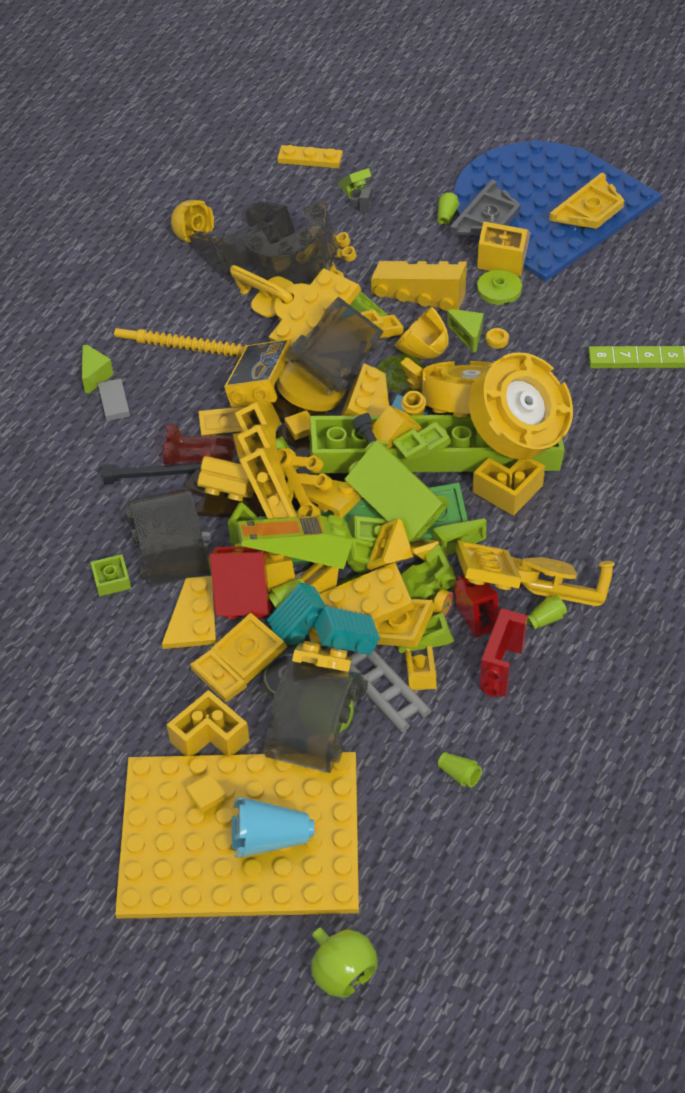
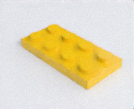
(374, 594)

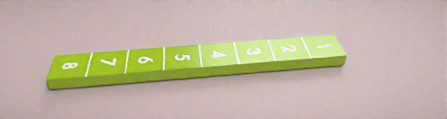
(637, 356)

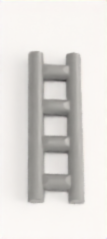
(398, 687)

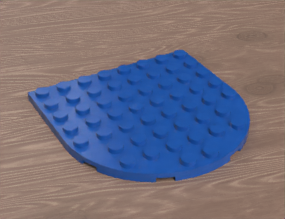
(540, 180)

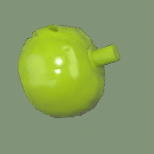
(342, 960)

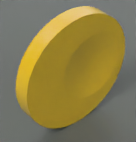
(304, 392)

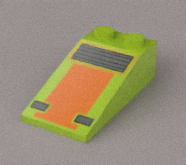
(306, 538)

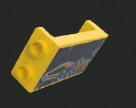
(257, 373)

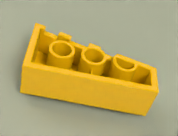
(421, 283)

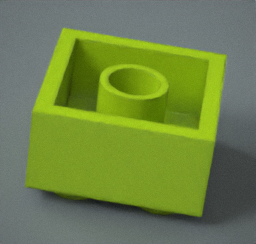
(110, 575)

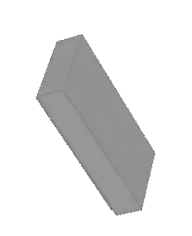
(113, 399)

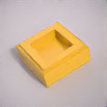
(298, 424)
(206, 793)

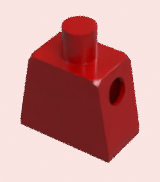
(469, 598)

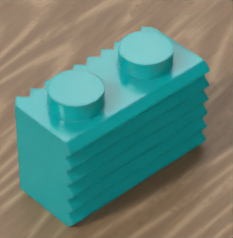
(297, 614)
(347, 630)

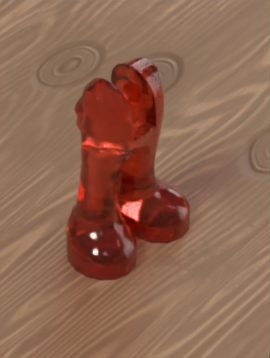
(186, 448)

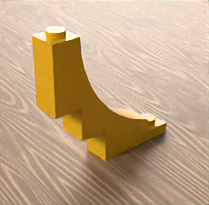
(261, 461)

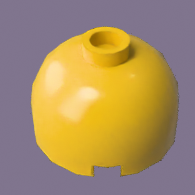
(191, 217)

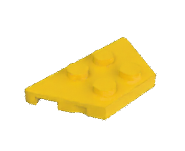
(589, 205)
(312, 653)

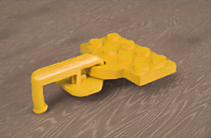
(296, 305)
(497, 566)

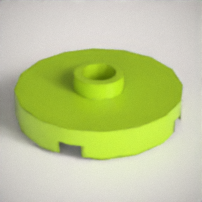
(499, 287)

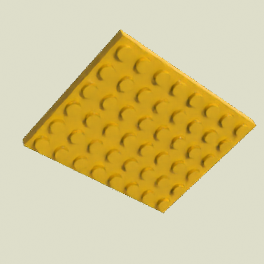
(184, 859)

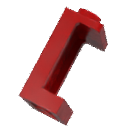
(240, 582)
(509, 635)

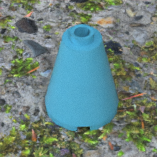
(267, 827)

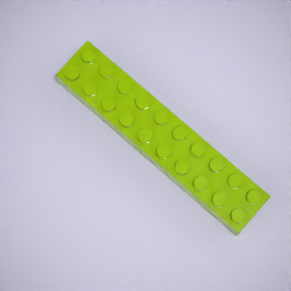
(340, 446)

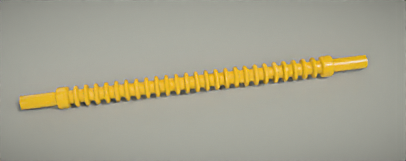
(142, 336)

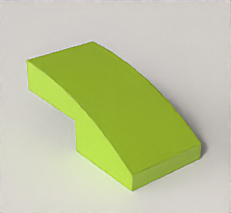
(427, 441)

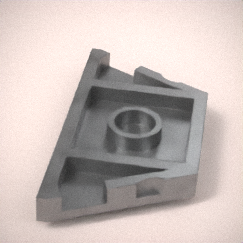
(489, 206)

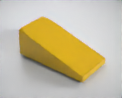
(421, 670)

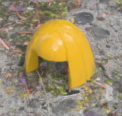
(425, 337)

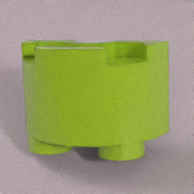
(430, 577)

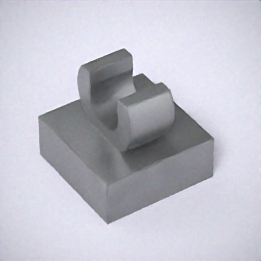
(362, 198)

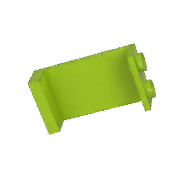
(395, 490)

